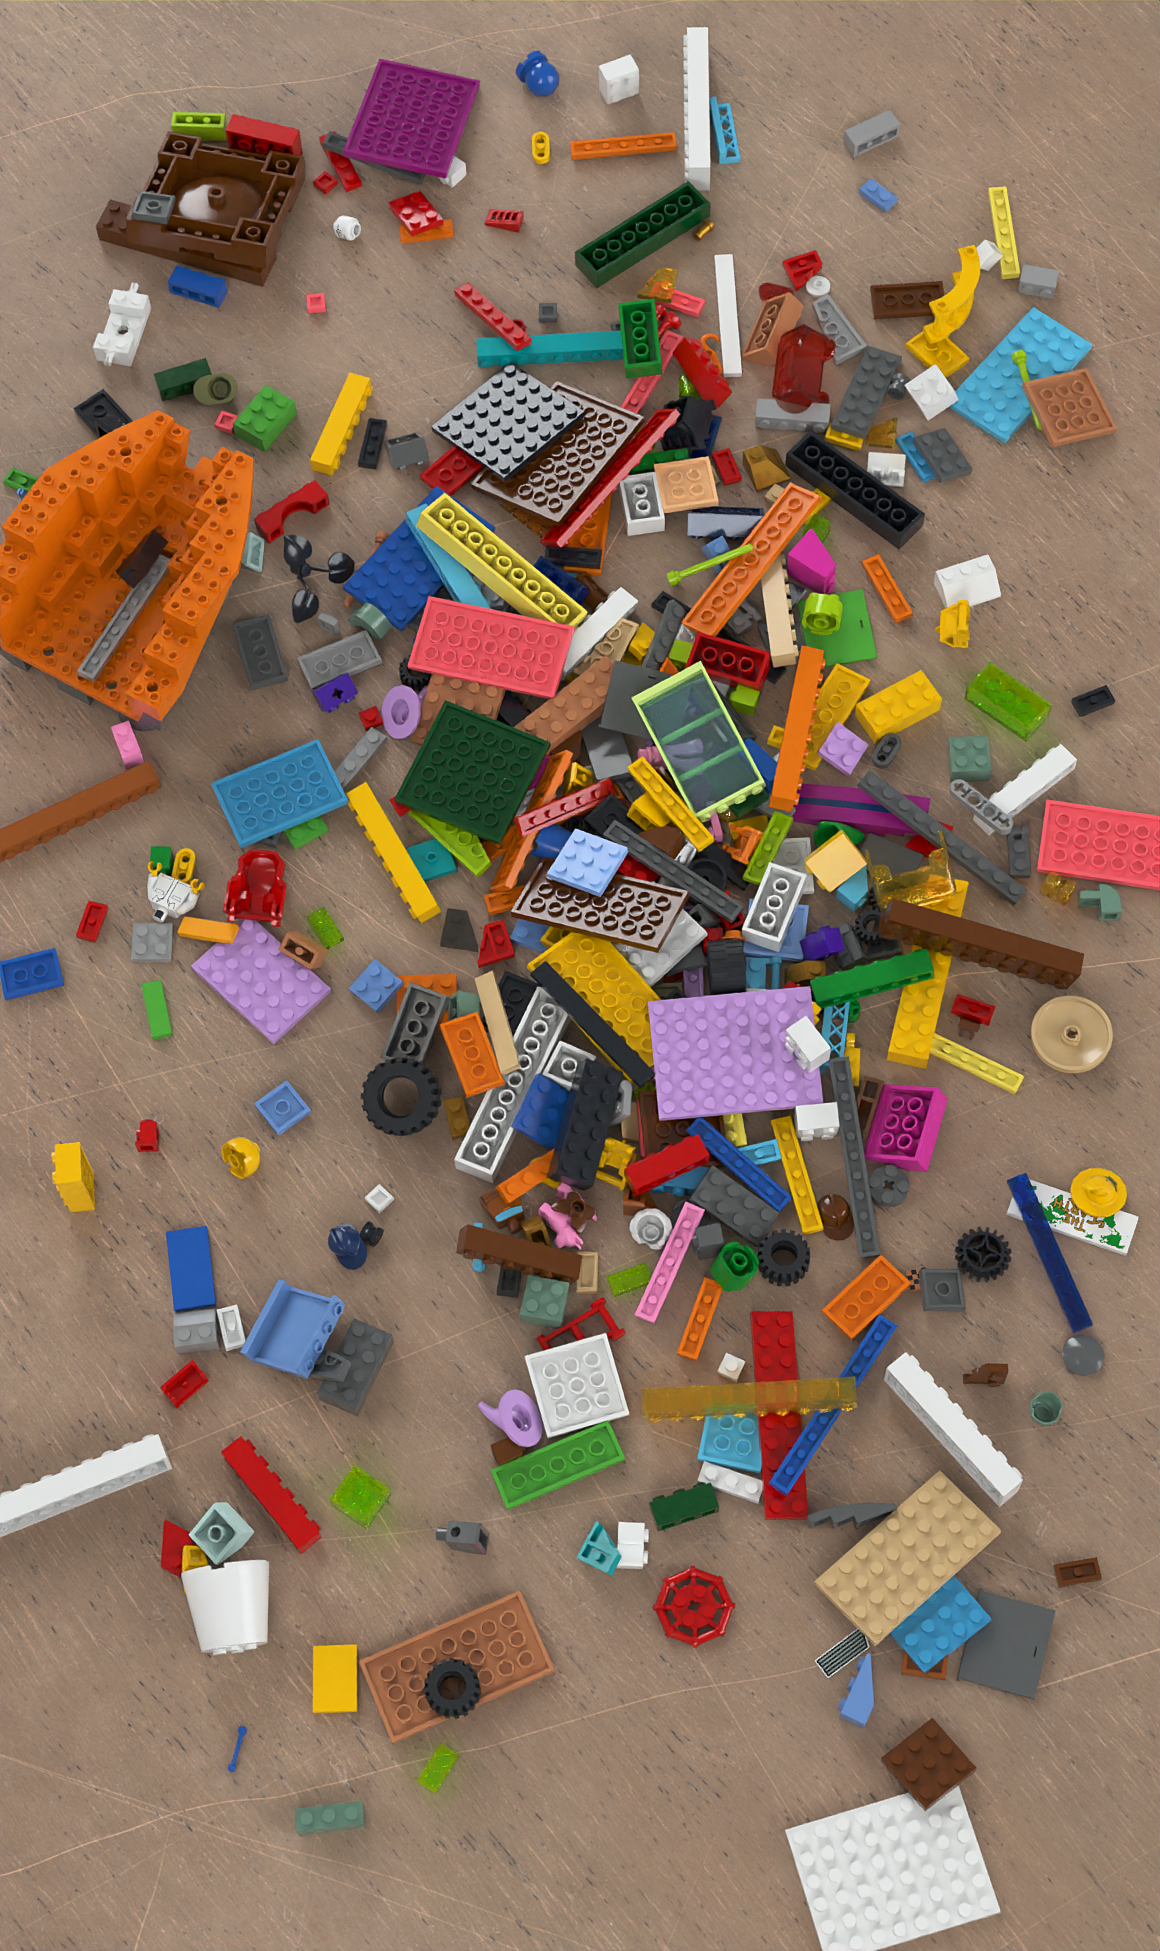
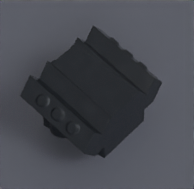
(691, 424)

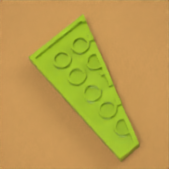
(459, 843)

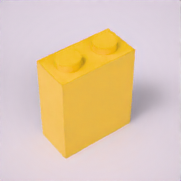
(648, 813)
(835, 861)

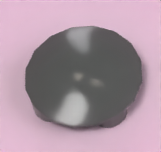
(1083, 1355)

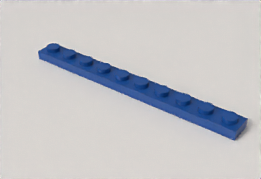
(823, 1421)

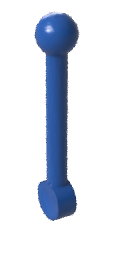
(242, 1731)

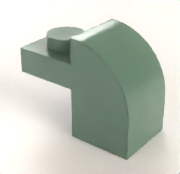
(371, 620)
(1105, 899)

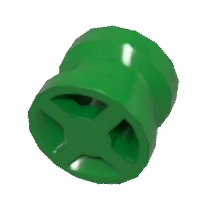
(854, 1009)

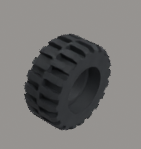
(374, 1096)

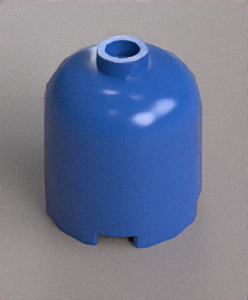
(551, 841)

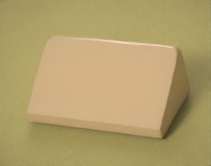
(629, 1126)

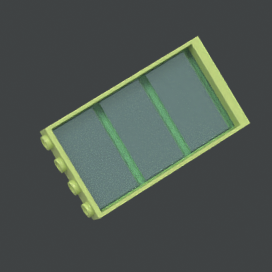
(699, 742)

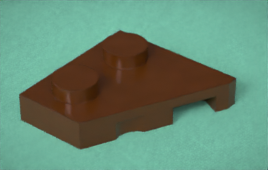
(989, 1373)

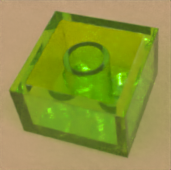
(360, 1497)

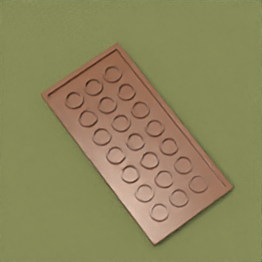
(493, 1639)

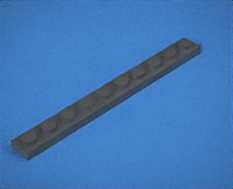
(929, 828)
(854, 1158)

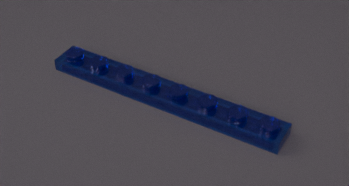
(1049, 1253)

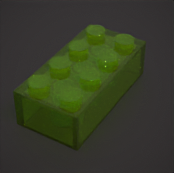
(1008, 701)

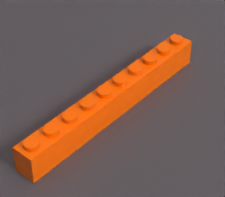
(796, 729)

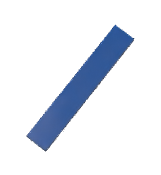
(740, 1165)

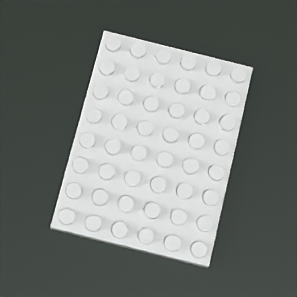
(891, 1872)

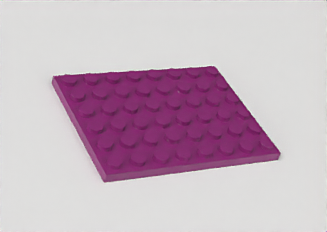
(412, 118)

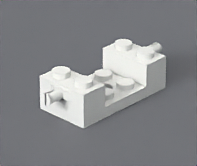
(127, 313)

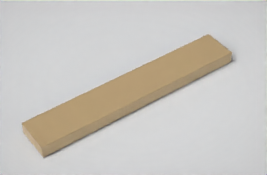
(497, 1023)

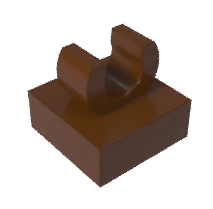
(968, 1025)

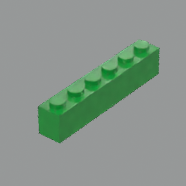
(872, 978)

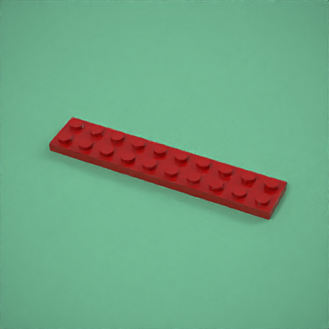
(618, 470)
(776, 1361)

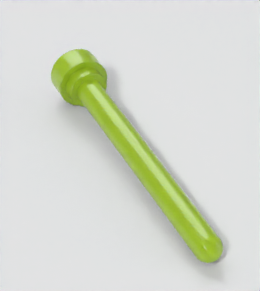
(1019, 358)
(675, 577)

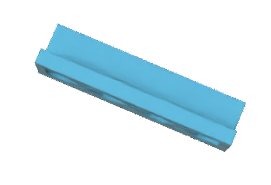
(719, 133)
(826, 1034)

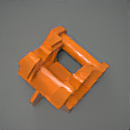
(745, 844)

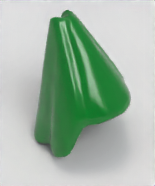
(828, 829)

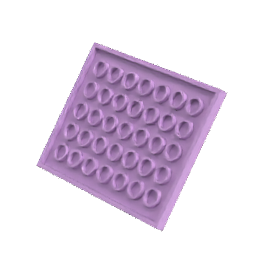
(730, 1054)

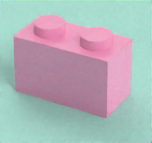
(127, 744)

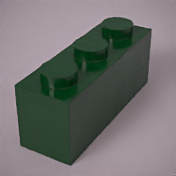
(180, 379)
(683, 1506)

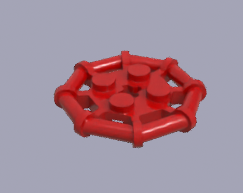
(691, 1619)

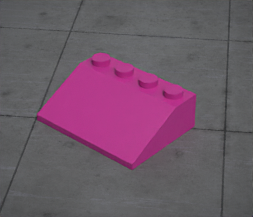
(906, 1126)

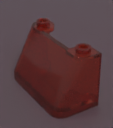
(800, 366)

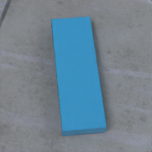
(914, 457)

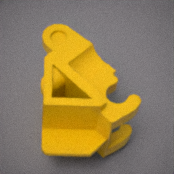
(955, 625)
(619, 1156)

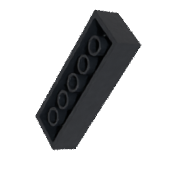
(585, 1124)

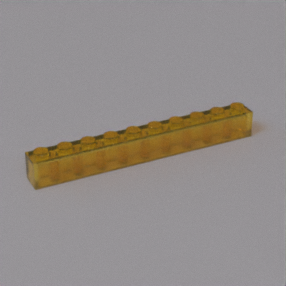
(749, 1399)

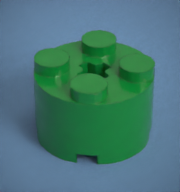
(734, 1267)

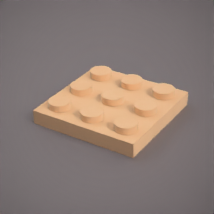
(686, 484)

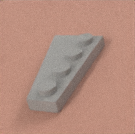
(837, 327)

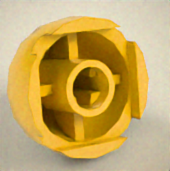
(242, 1156)

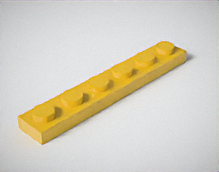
(670, 804)
(797, 1175)

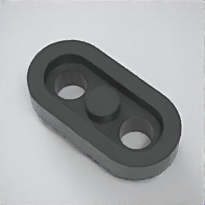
(885, 752)

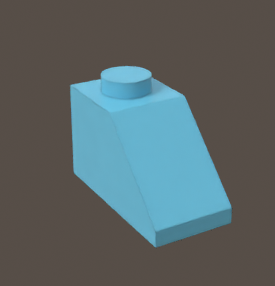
(854, 890)

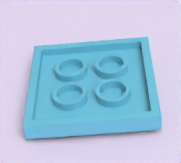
(731, 1442)

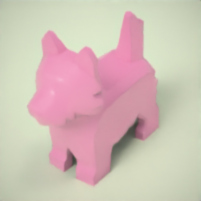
(562, 1223)

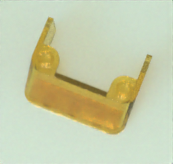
(915, 886)

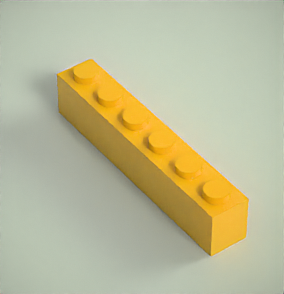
(341, 424)

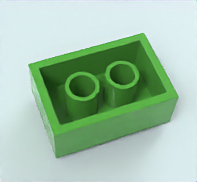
(265, 418)

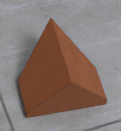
(633, 1204)

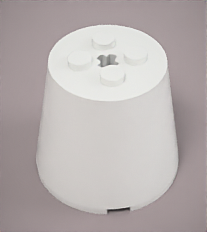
(229, 1605)

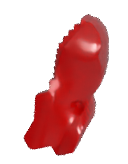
(257, 888)

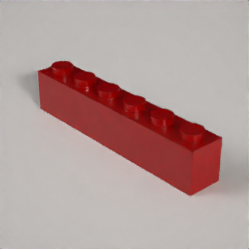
(271, 1495)

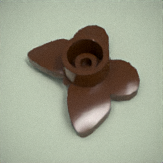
(576, 1209)

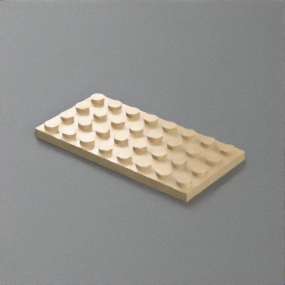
(907, 1558)

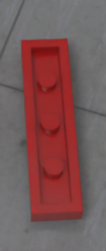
(343, 168)

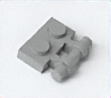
(741, 623)

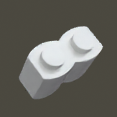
(631, 1545)

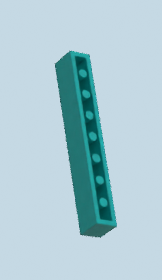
(552, 349)

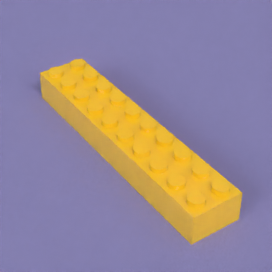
(922, 1001)

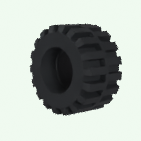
(788, 1242)
(446, 1670)

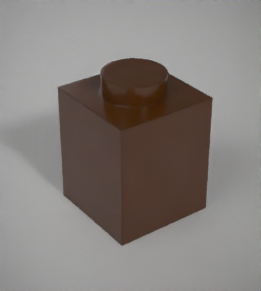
(506, 1451)

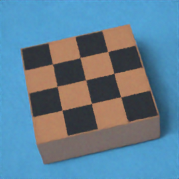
(913, 1277)

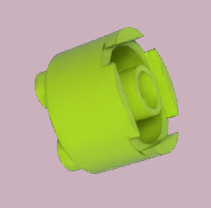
(822, 613)

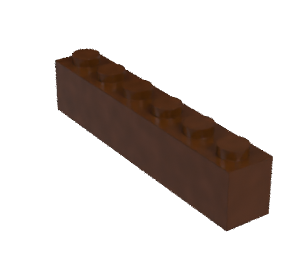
(518, 1254)

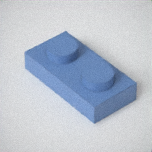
(878, 195)

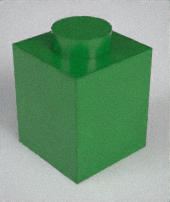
(162, 855)

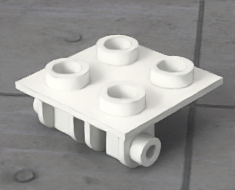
(887, 468)

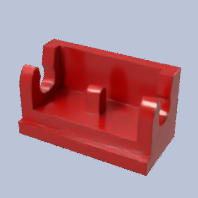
(184, 1384)

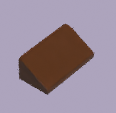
(596, 593)

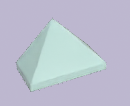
(253, 552)

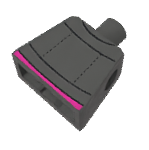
(464, 1537)

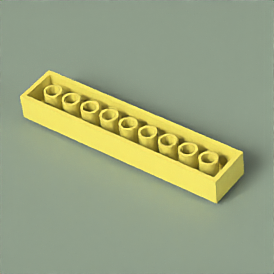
(497, 564)

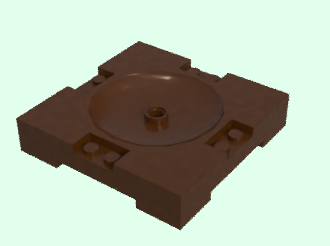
(224, 200)

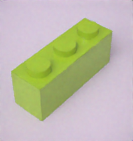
(205, 125)

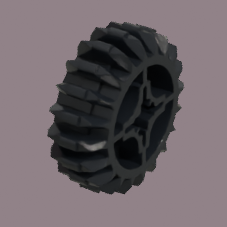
(975, 1254)

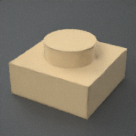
(773, 494)

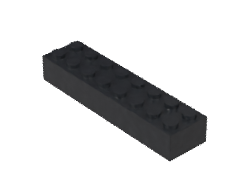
(854, 489)

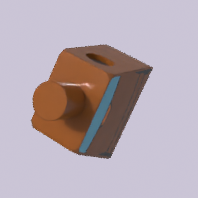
(502, 1214)

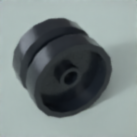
(711, 872)

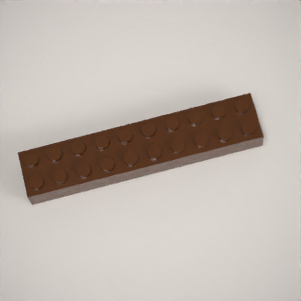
(113, 230)
(980, 944)

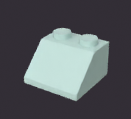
(221, 1532)

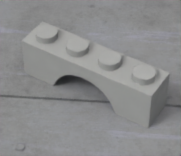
(772, 416)

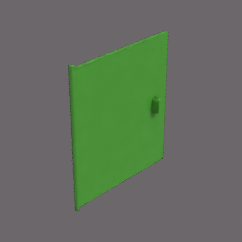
(852, 640)

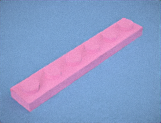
(669, 1263)

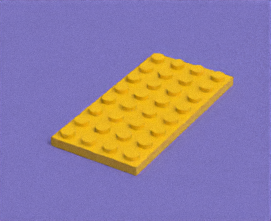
(609, 988)

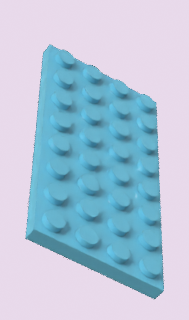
(994, 391)

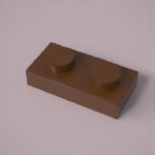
(1077, 1572)

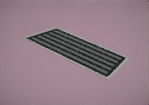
(842, 1653)

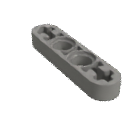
(983, 804)

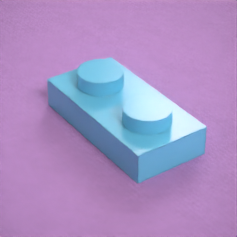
(762, 1152)

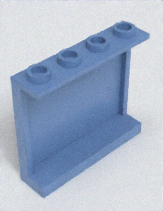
(292, 1329)

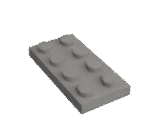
(345, 656)

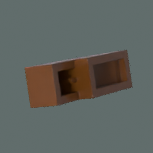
(867, 1103)

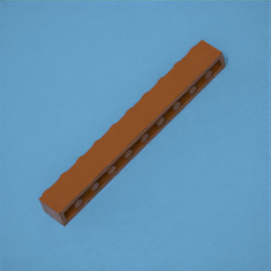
(77, 810)

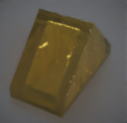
(883, 434)

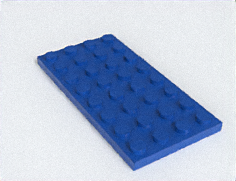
(399, 573)

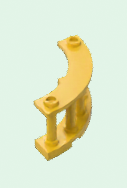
(955, 306)

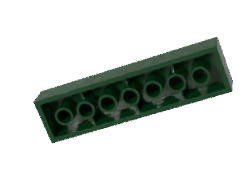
(642, 234)

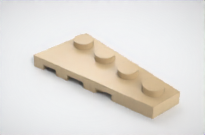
(613, 646)

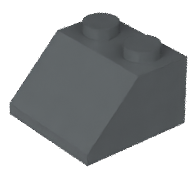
(406, 450)

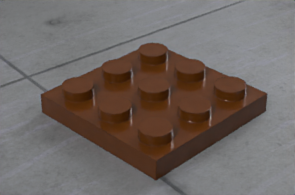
(928, 1764)

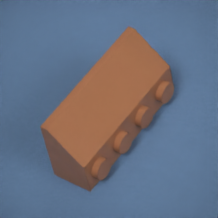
(775, 318)

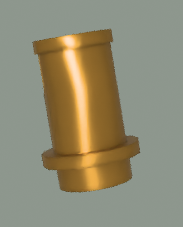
(706, 227)

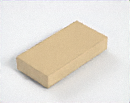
(588, 1273)

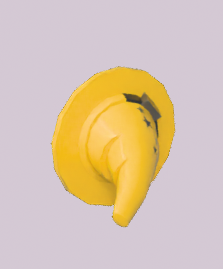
(1098, 1192)

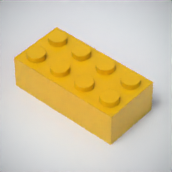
(898, 706)
(73, 1177)

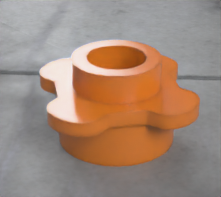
(732, 935)

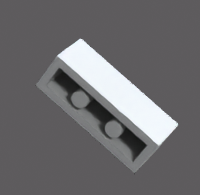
(871, 133)

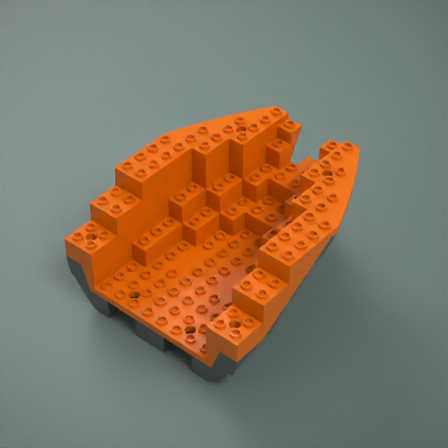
(79, 529)

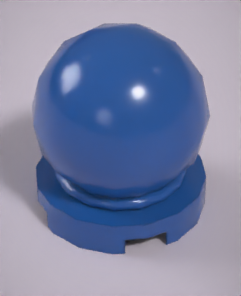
(538, 74)

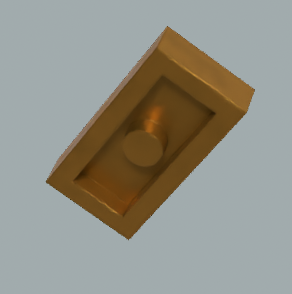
(457, 1117)

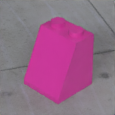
(812, 564)

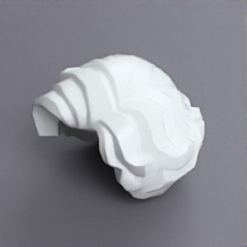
(651, 1227)

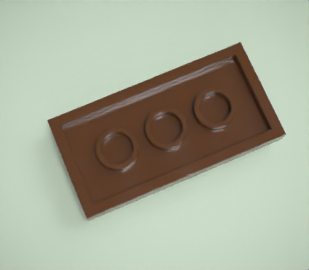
(904, 299)

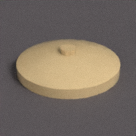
(1071, 1034)

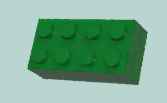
(640, 338)

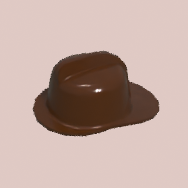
(835, 1217)

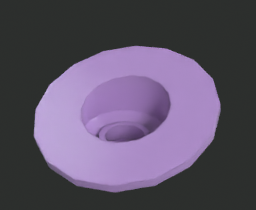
(402, 711)
(517, 1417)

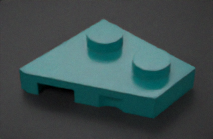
(600, 1550)

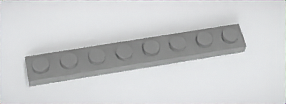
(123, 620)

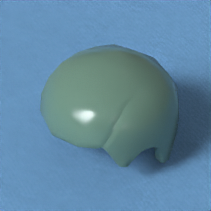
(1045, 1408)

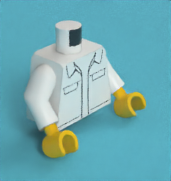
(170, 895)

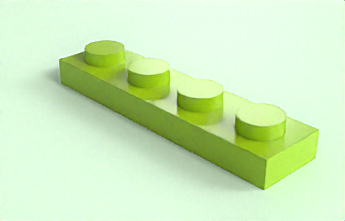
(768, 847)

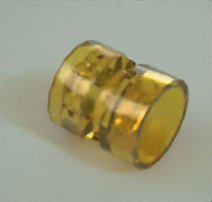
(1058, 888)

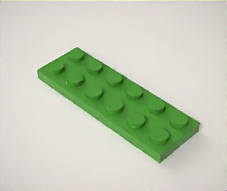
(557, 1465)

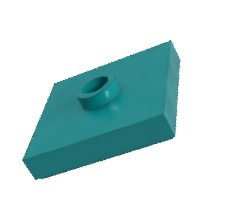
(432, 860)

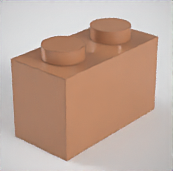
(303, 949)

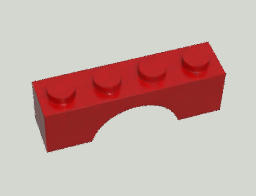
(309, 498)

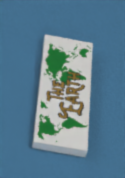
(1064, 1217)

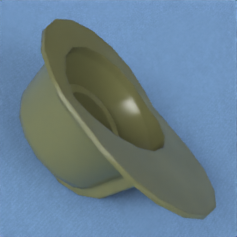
(215, 389)

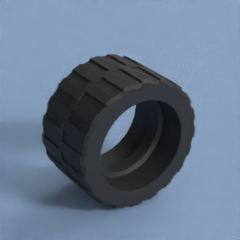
(726, 967)

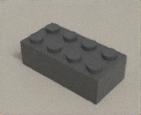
(416, 1024)
(366, 1350)

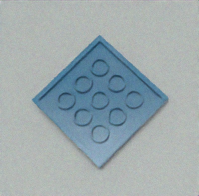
(940, 1625)

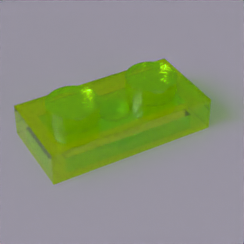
(325, 928)
(438, 1768)

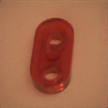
(774, 291)

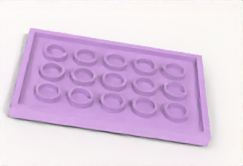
(261, 980)

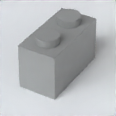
(1038, 281)

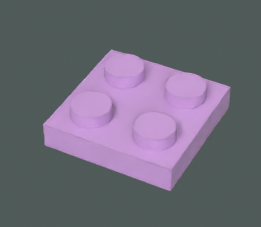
(842, 749)

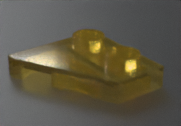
(660, 286)

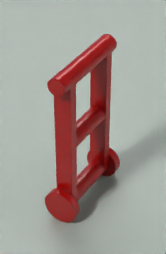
(597, 1306)

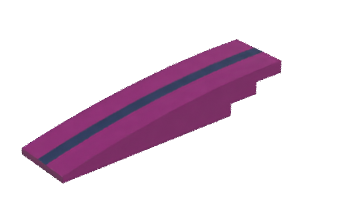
(852, 809)

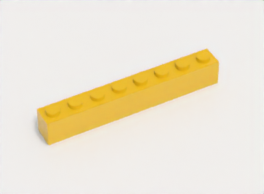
(393, 852)

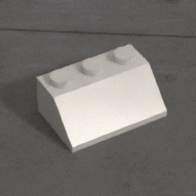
(968, 581)

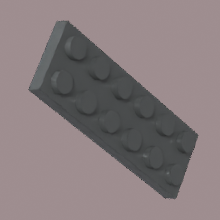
(866, 392)

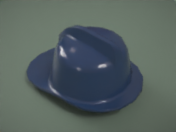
(347, 1246)

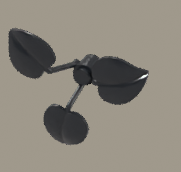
(295, 552)

